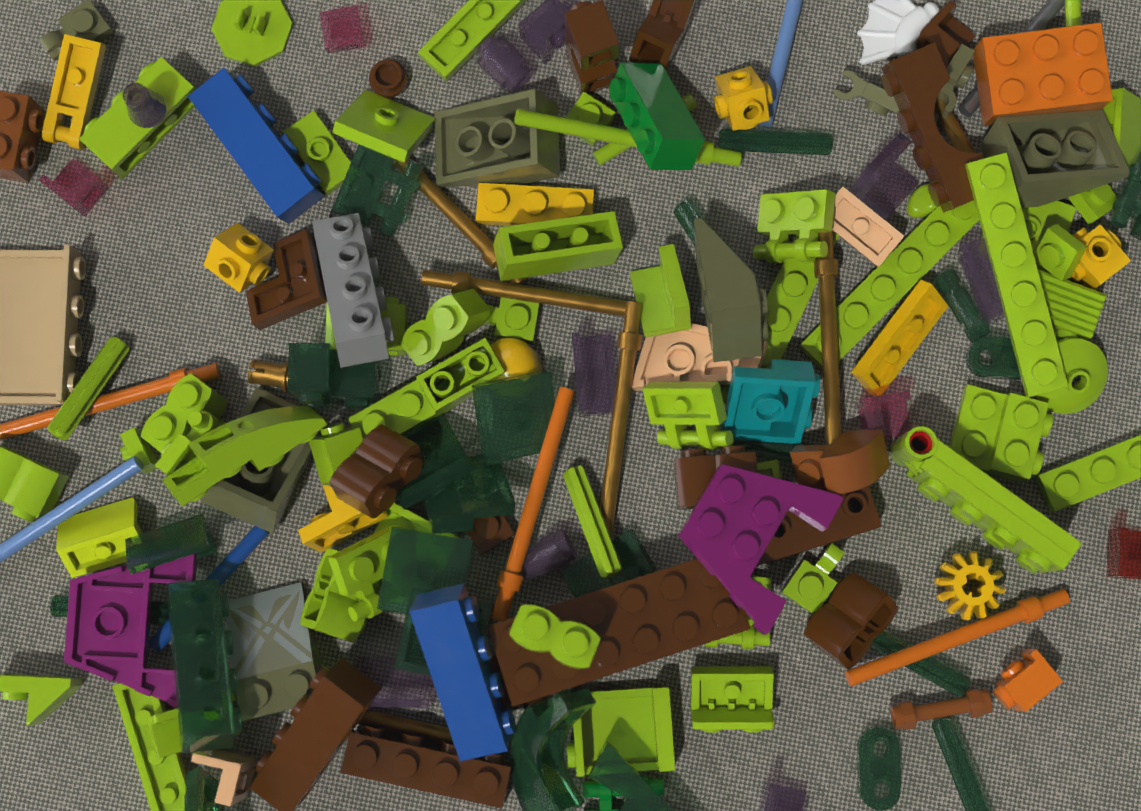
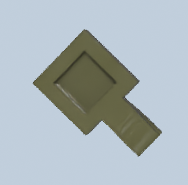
(80, 22)
(959, 73)

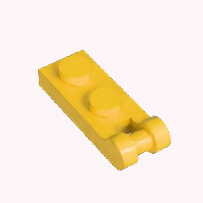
(73, 90)

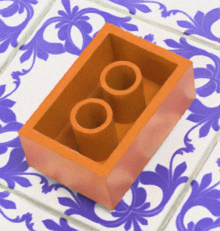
(1042, 72)

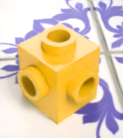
(742, 98)
(239, 258)
(1100, 258)

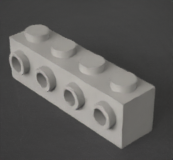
(351, 291)

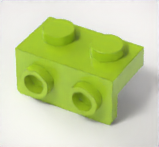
(731, 698)

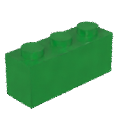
(656, 116)

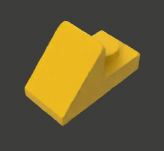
(335, 527)

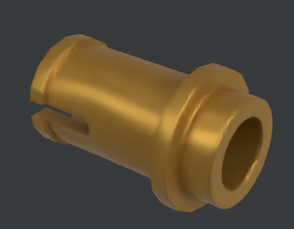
(269, 374)

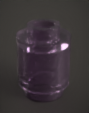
(504, 63)

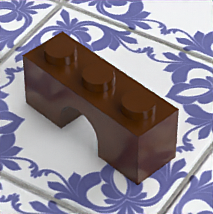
(591, 46)

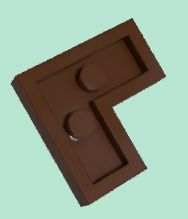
(296, 288)

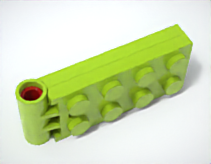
(983, 502)

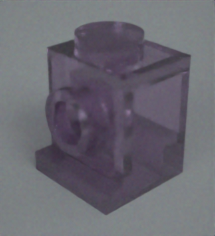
(545, 28)

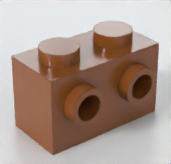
(19, 133)

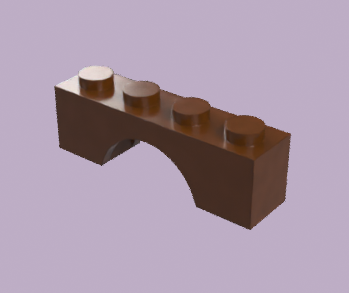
(915, 85)

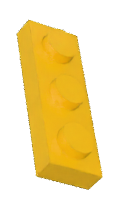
(528, 204)
(900, 338)

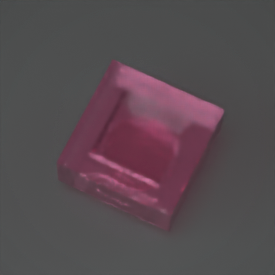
(342, 29)

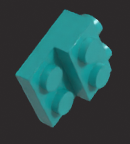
(771, 402)

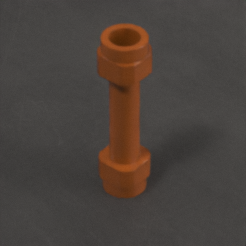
(975, 703)

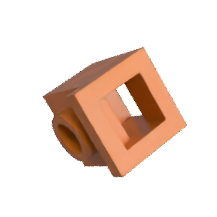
(1026, 681)

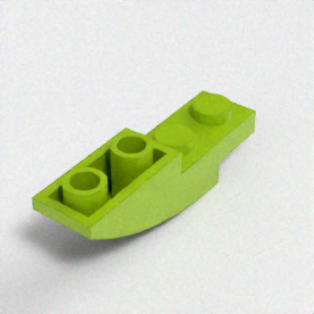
(433, 391)
(253, 438)

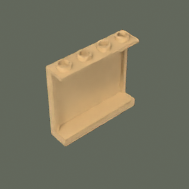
(40, 325)

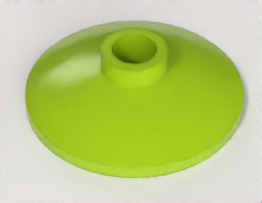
(1081, 359)

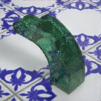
(538, 752)

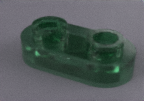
(1002, 356)
(877, 769)

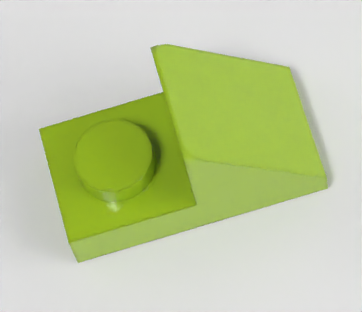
(45, 693)

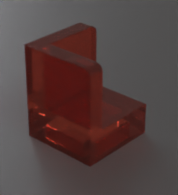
(1124, 554)

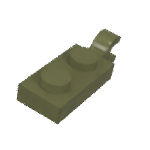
(877, 97)

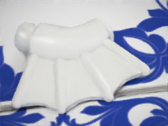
(893, 28)

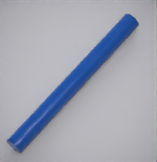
(221, 572)

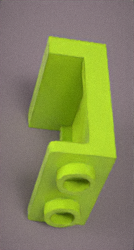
(633, 722)

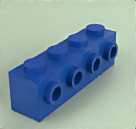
(256, 145)
(463, 671)

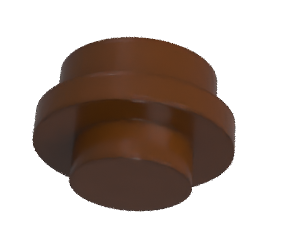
(388, 78)

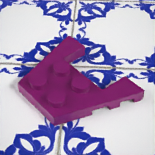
(737, 523)
(112, 625)

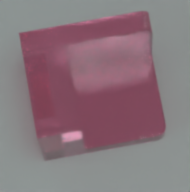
(77, 187)
(885, 413)

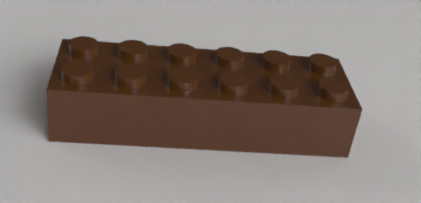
(636, 626)

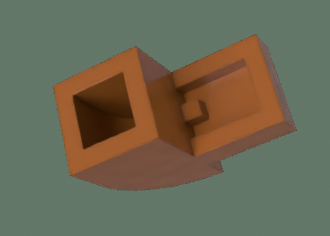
(844, 466)

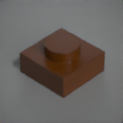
(490, 532)

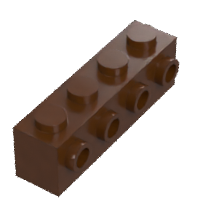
(794, 535)
(315, 735)
(426, 767)

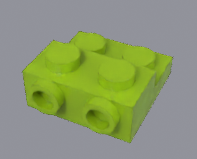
(1001, 432)

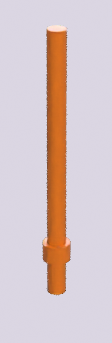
(112, 399)
(510, 579)
(1027, 610)

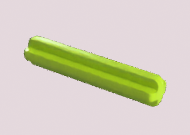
(88, 388)
(592, 522)

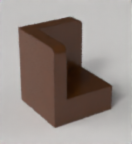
(946, 33)

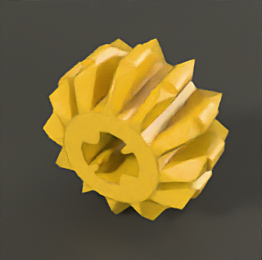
(981, 592)

